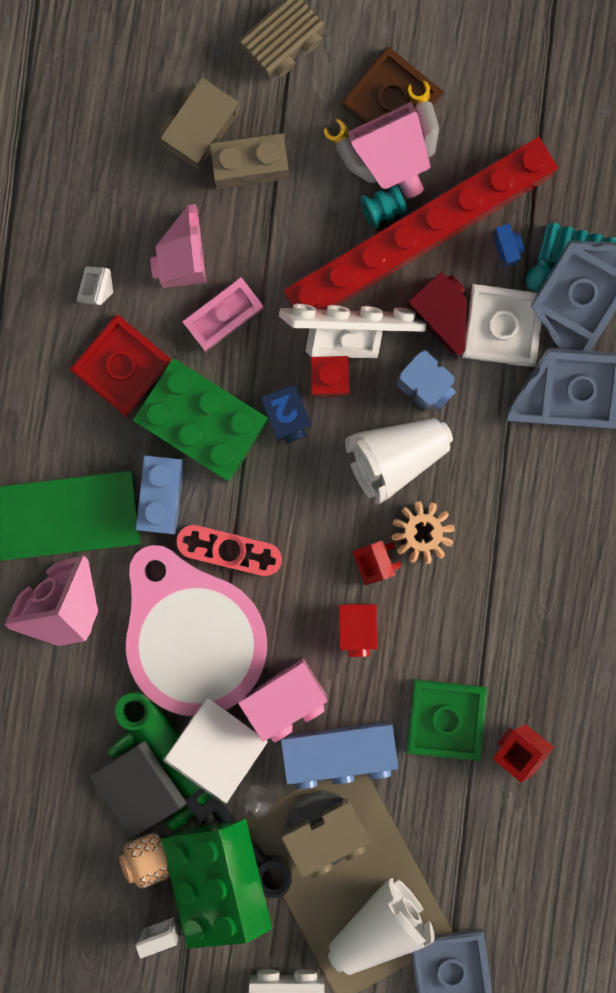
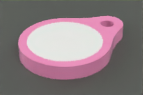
(191, 635)

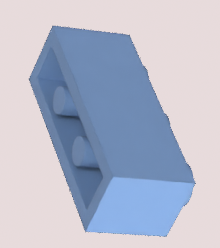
(339, 754)

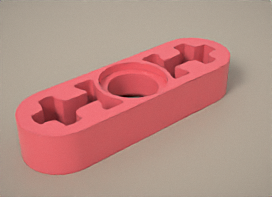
(204, 534)

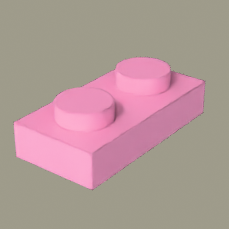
(223, 314)

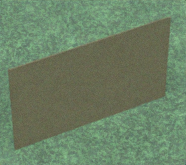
(330, 901)

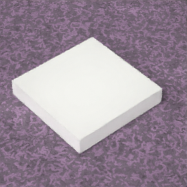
(502, 326)
(215, 751)

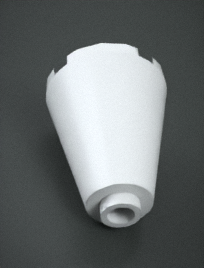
(396, 455)
(381, 930)

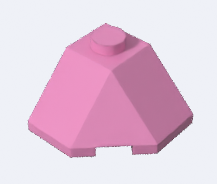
(180, 252)
(59, 607)

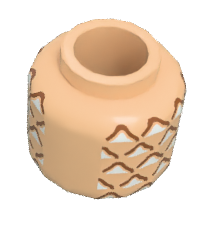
(144, 861)

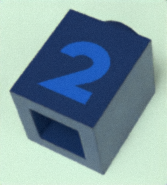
(287, 414)

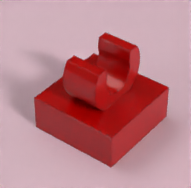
(375, 563)

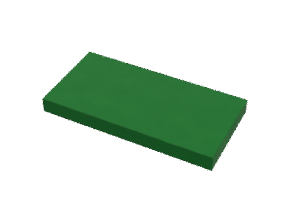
(68, 516)

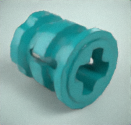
(383, 206)

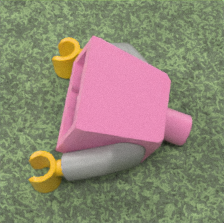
(393, 145)

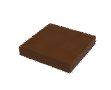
(386, 87)

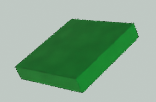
(446, 719)

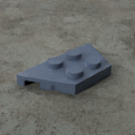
(579, 294)
(569, 390)

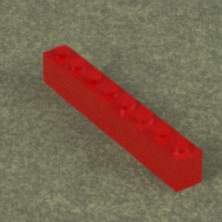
(425, 228)

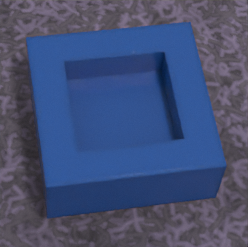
(508, 245)

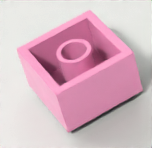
(283, 701)

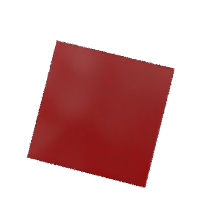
(121, 365)

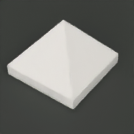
(95, 286)

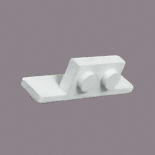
(348, 331)

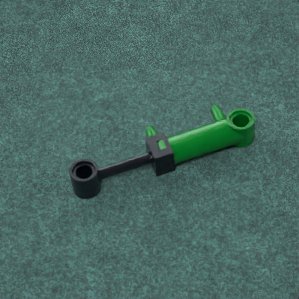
(160, 738)

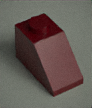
(444, 312)

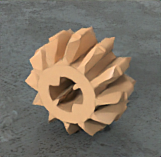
(410, 531)

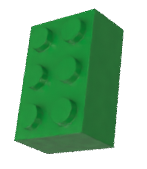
(201, 420)
(216, 884)

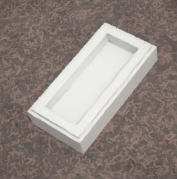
(158, 937)

